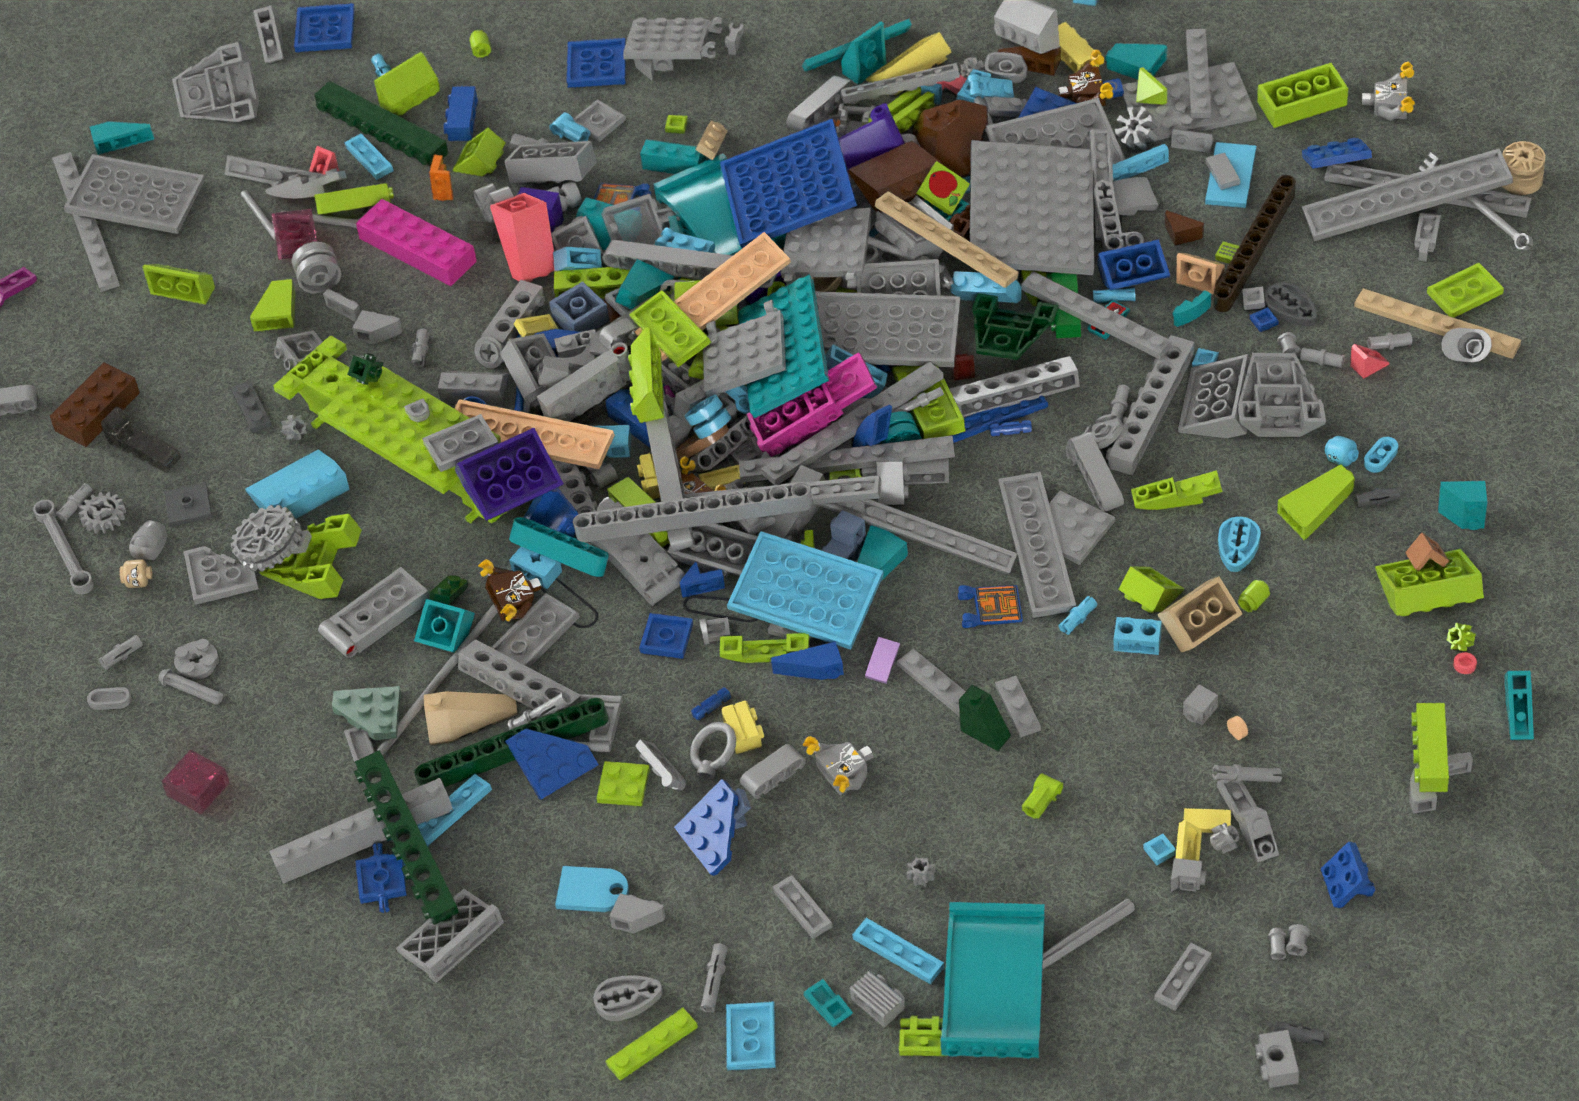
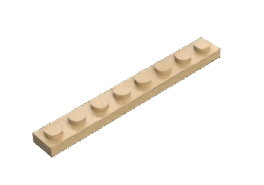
(946, 239)
(1430, 320)

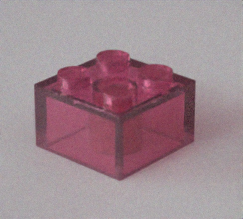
(292, 231)
(195, 782)

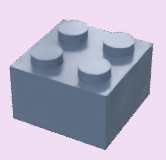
(579, 309)

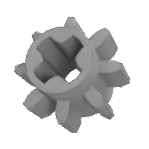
(970, 64)
(300, 427)
(1224, 838)
(920, 871)

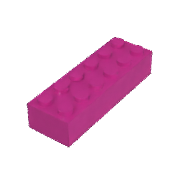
(416, 242)

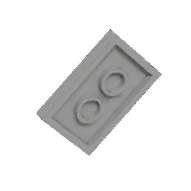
(459, 442)

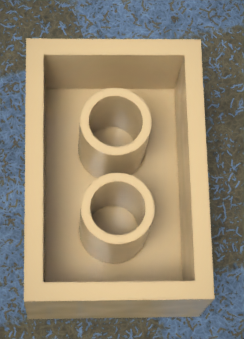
(1200, 614)

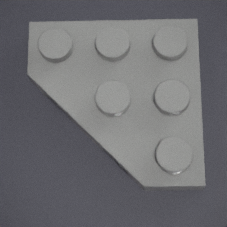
(1078, 525)
(216, 575)

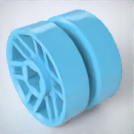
(708, 416)

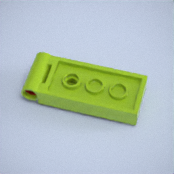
(941, 415)

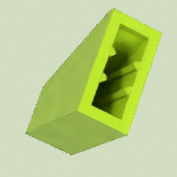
(276, 307)

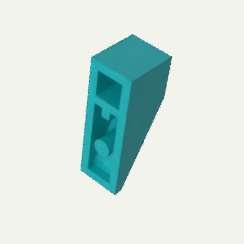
(118, 135)
(1519, 704)

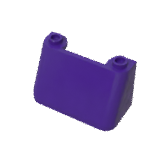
(871, 139)

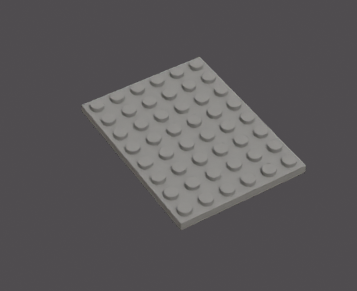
(1033, 206)

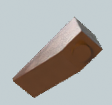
(1041, 63)

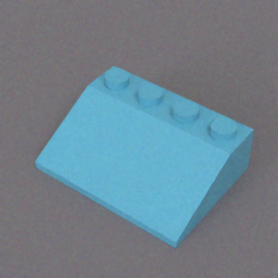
(301, 485)

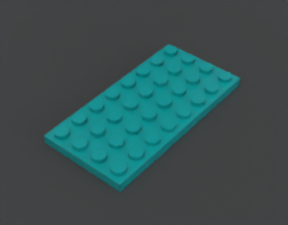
(803, 347)

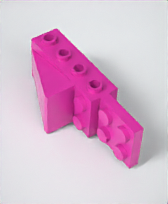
(813, 410)

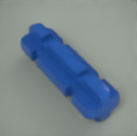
(1010, 428)
(711, 703)

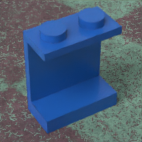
(553, 512)

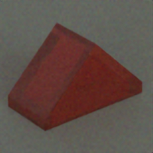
(963, 367)

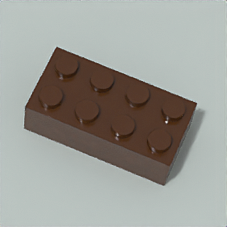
(92, 401)

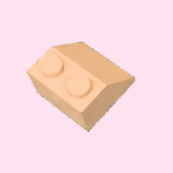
(1198, 272)

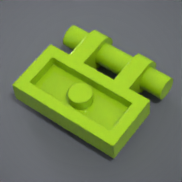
(920, 1042)

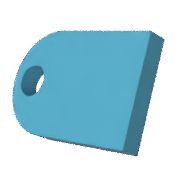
(589, 888)

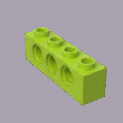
(597, 279)

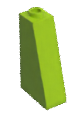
(352, 198)
(1315, 501)

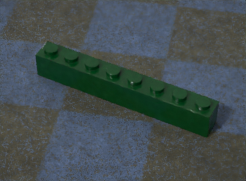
(380, 123)

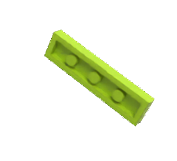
(651, 1044)

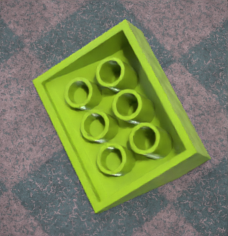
(1432, 585)

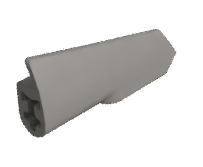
(618, 331)

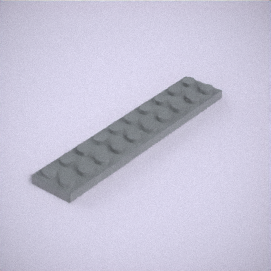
(1407, 194)

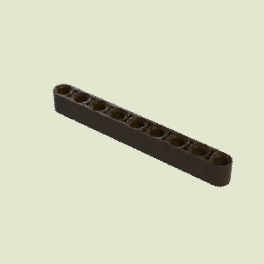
(1254, 243)

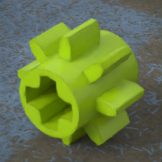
(1461, 637)

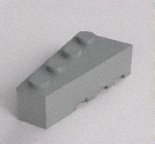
(791, 524)

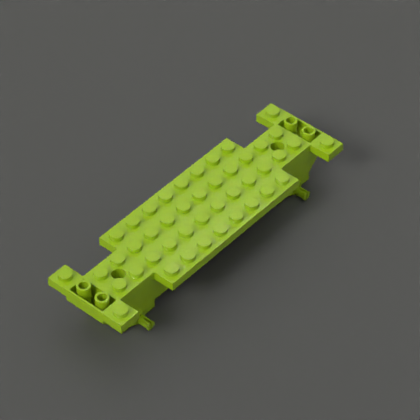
(376, 415)

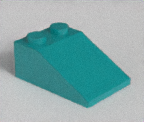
(865, 54)

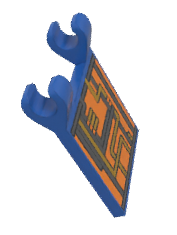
(617, 193)
(992, 605)

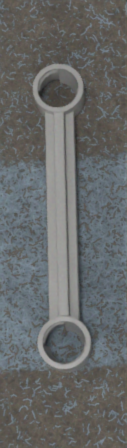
(63, 547)

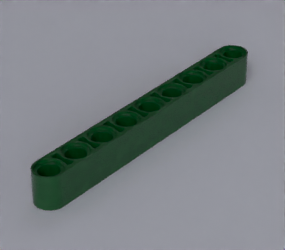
(495, 751)

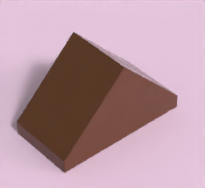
(1183, 228)

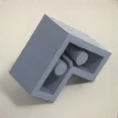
(847, 536)

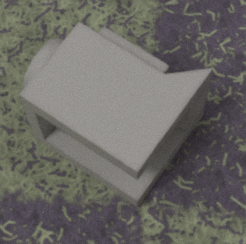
(1187, 875)

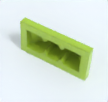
(1150, 89)

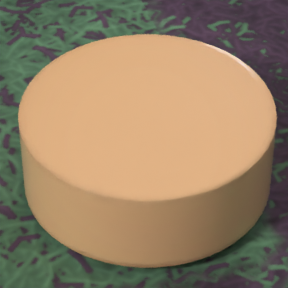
(1237, 727)

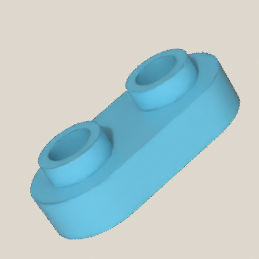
(1379, 455)

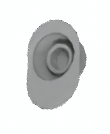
(1466, 344)

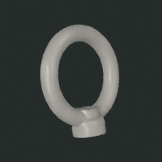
(707, 768)

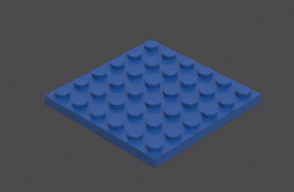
(788, 183)

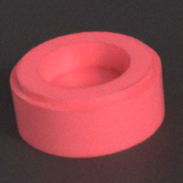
(1465, 663)

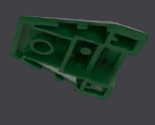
(1008, 332)

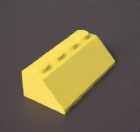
(916, 58)

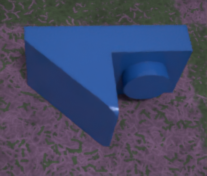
(696, 583)

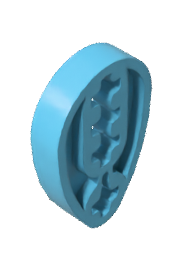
(1228, 538)

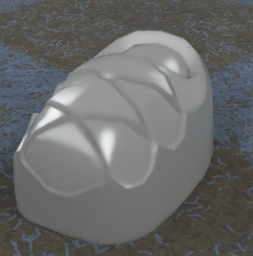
(1006, 66)
(148, 541)

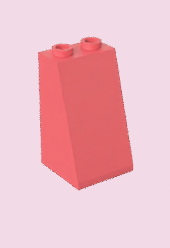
(525, 236)

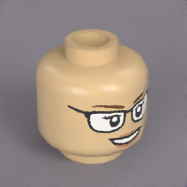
(135, 573)

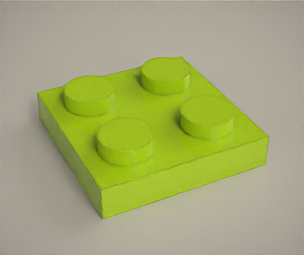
(623, 783)

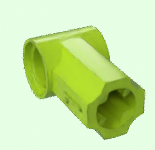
(1044, 791)

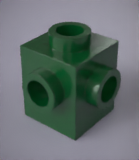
(365, 368)

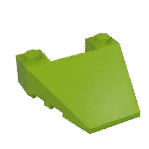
(313, 569)

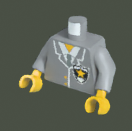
(1390, 95)
(840, 763)

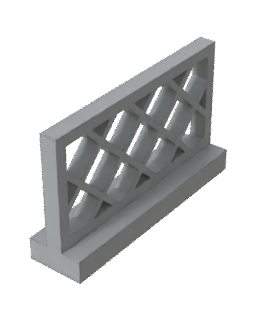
(461, 942)

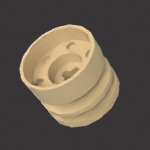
(1526, 166)

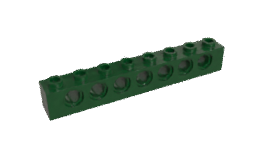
(444, 905)

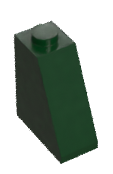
(982, 718)

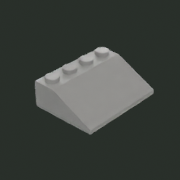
(901, 278)
(1213, 398)

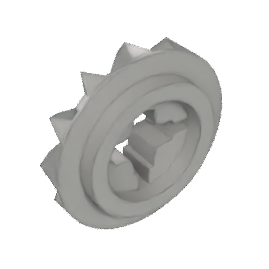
(483, 356)

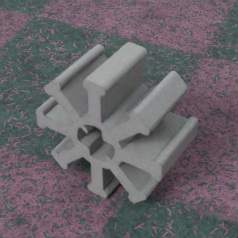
(1137, 128)

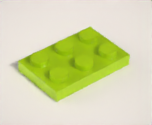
(1465, 290)

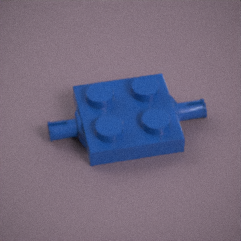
(380, 878)

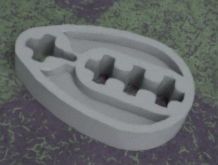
(619, 986)

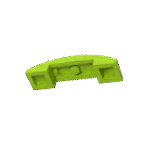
(736, 649)

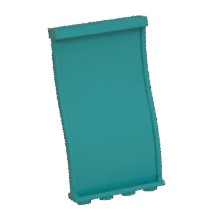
(703, 205)
(993, 980)

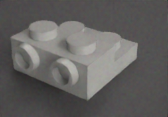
(576, 234)
(296, 347)

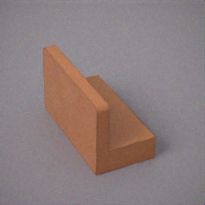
(1424, 549)

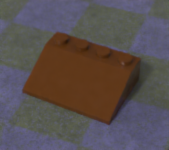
(895, 171)

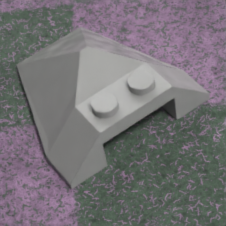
(219, 87)
(1279, 398)

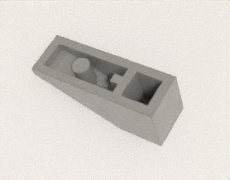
(269, 33)

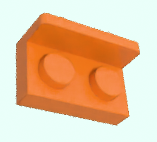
(440, 180)

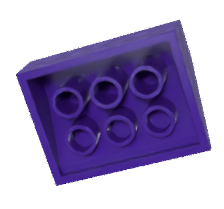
(508, 474)

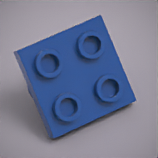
(1347, 876)

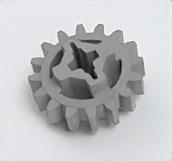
(102, 512)

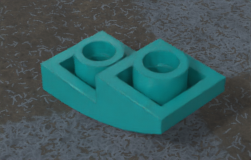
(1190, 311)

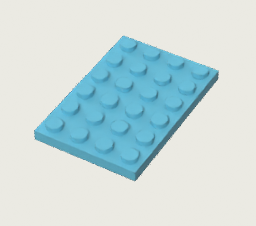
(805, 590)

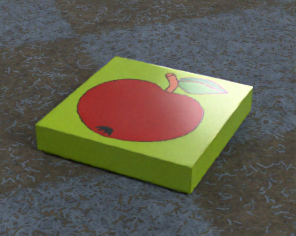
(943, 188)

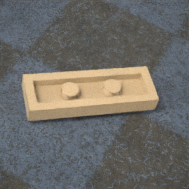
(711, 139)

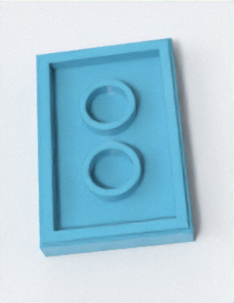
(750, 1036)

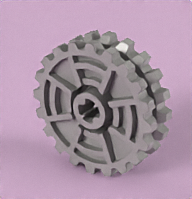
(266, 538)

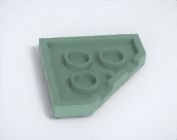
(370, 709)

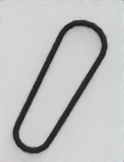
(593, 609)
(711, 614)

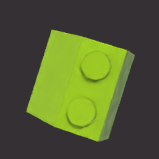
(480, 154)
(1149, 588)

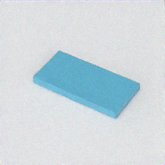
(1242, 160)

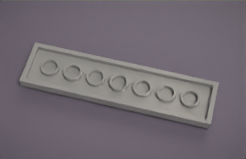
(1036, 544)

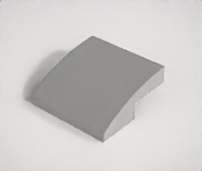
(1134, 195)

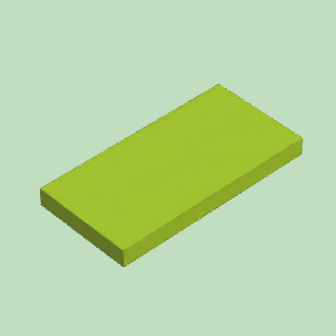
(671, 327)

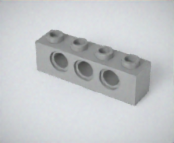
(520, 304)

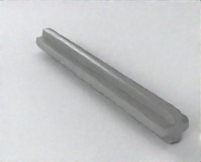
(1087, 932)

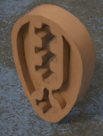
(695, 445)

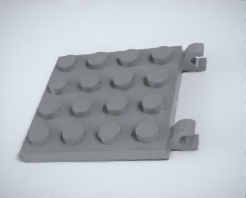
(671, 38)
(829, 247)
(744, 352)

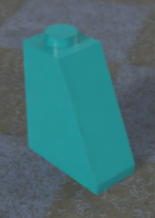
(1129, 58)
(641, 283)
(882, 550)

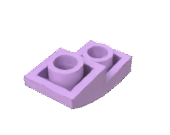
(882, 660)

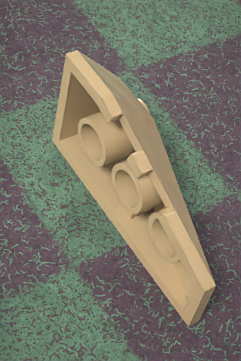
(460, 713)

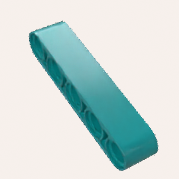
(559, 546)

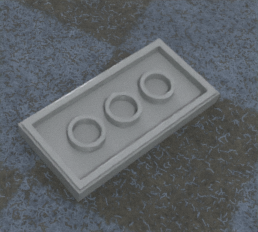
(537, 630)

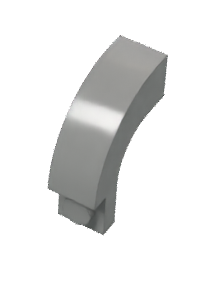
(1426, 801)

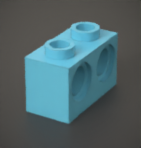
(1137, 635)

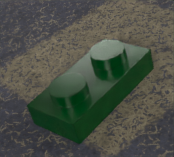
(448, 589)

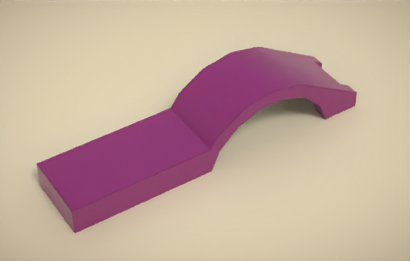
(15, 283)

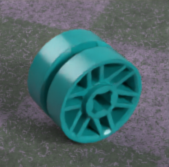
(902, 428)

